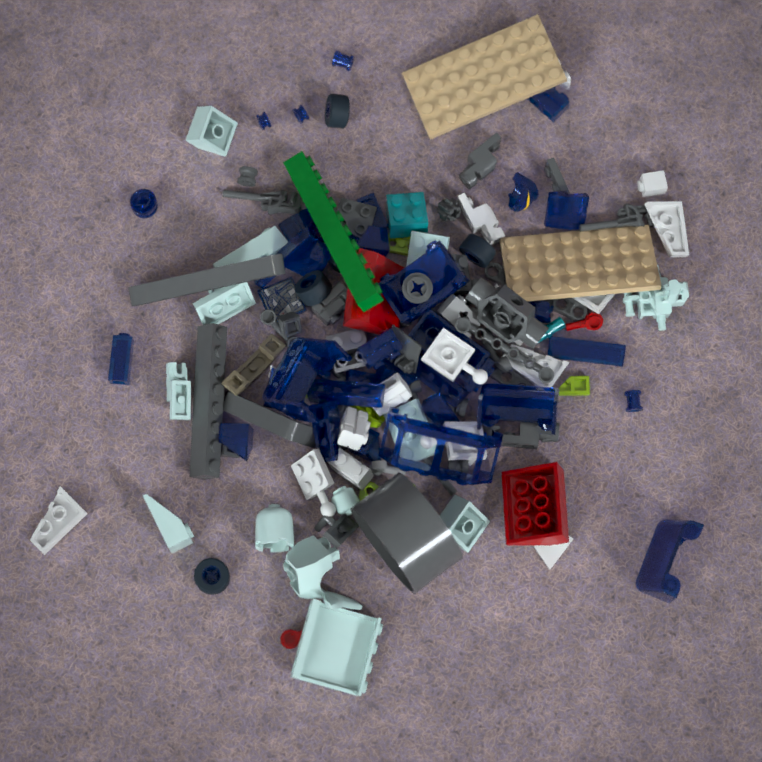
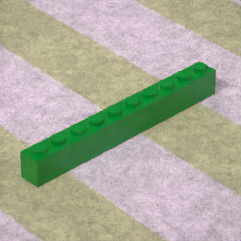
(334, 233)

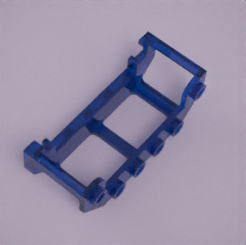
(442, 435)

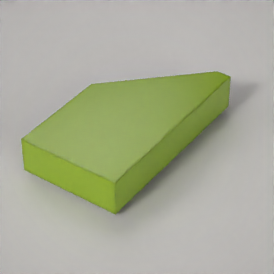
(575, 386)

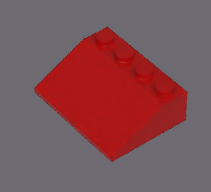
(381, 316)
(535, 505)

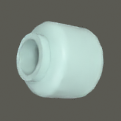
(344, 499)

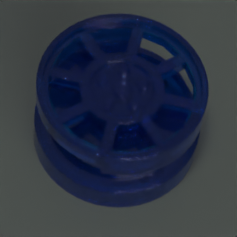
(143, 203)
(542, 310)

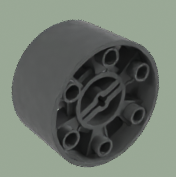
(407, 532)

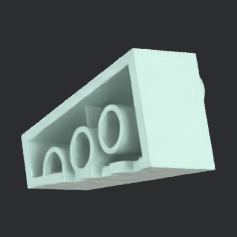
(263, 245)

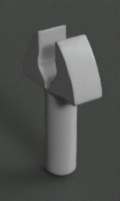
(380, 467)

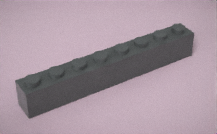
(208, 401)

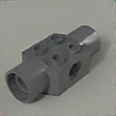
(506, 313)

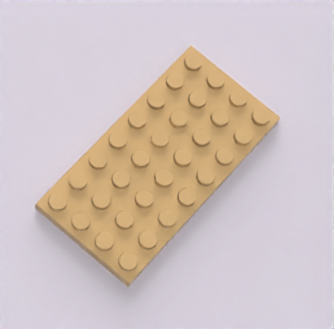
(484, 76)
(580, 263)

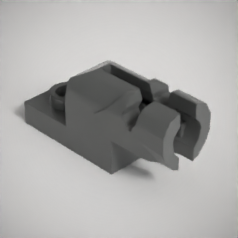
(481, 162)
(529, 436)

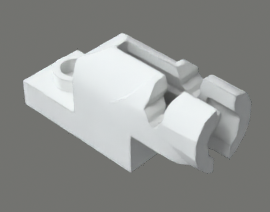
(481, 219)

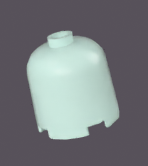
(274, 529)

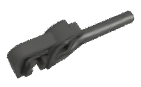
(270, 201)
(628, 217)

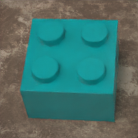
(406, 213)

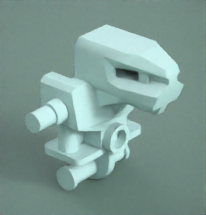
(657, 302)

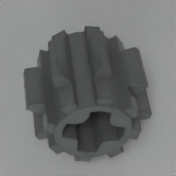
(449, 209)

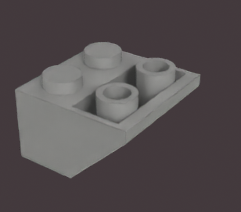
(350, 342)

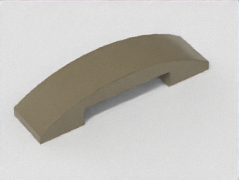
(254, 366)

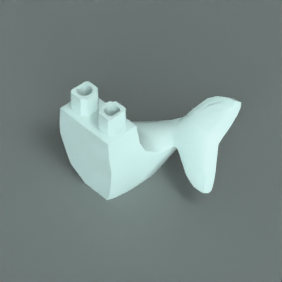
(307, 565)

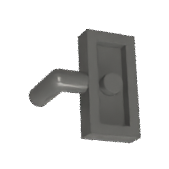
(339, 530)

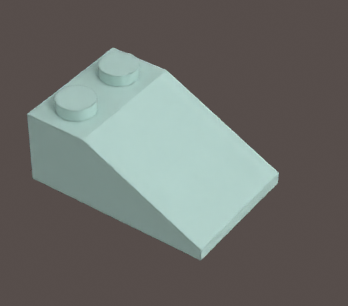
(171, 527)

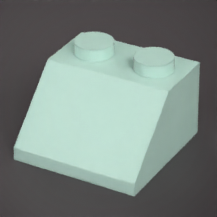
(211, 130)
(464, 522)

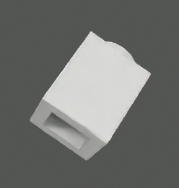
(652, 183)

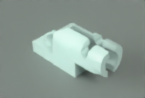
(178, 391)

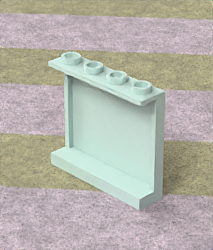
(336, 648)

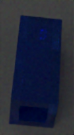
(121, 359)

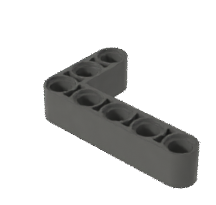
(269, 420)

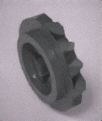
(426, 289)

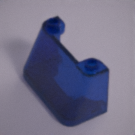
(442, 271)
(655, 569)

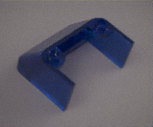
(297, 373)
(518, 404)

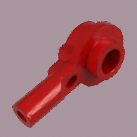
(592, 322)
(290, 638)

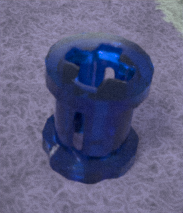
(342, 60)
(633, 401)

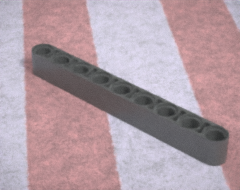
(207, 280)

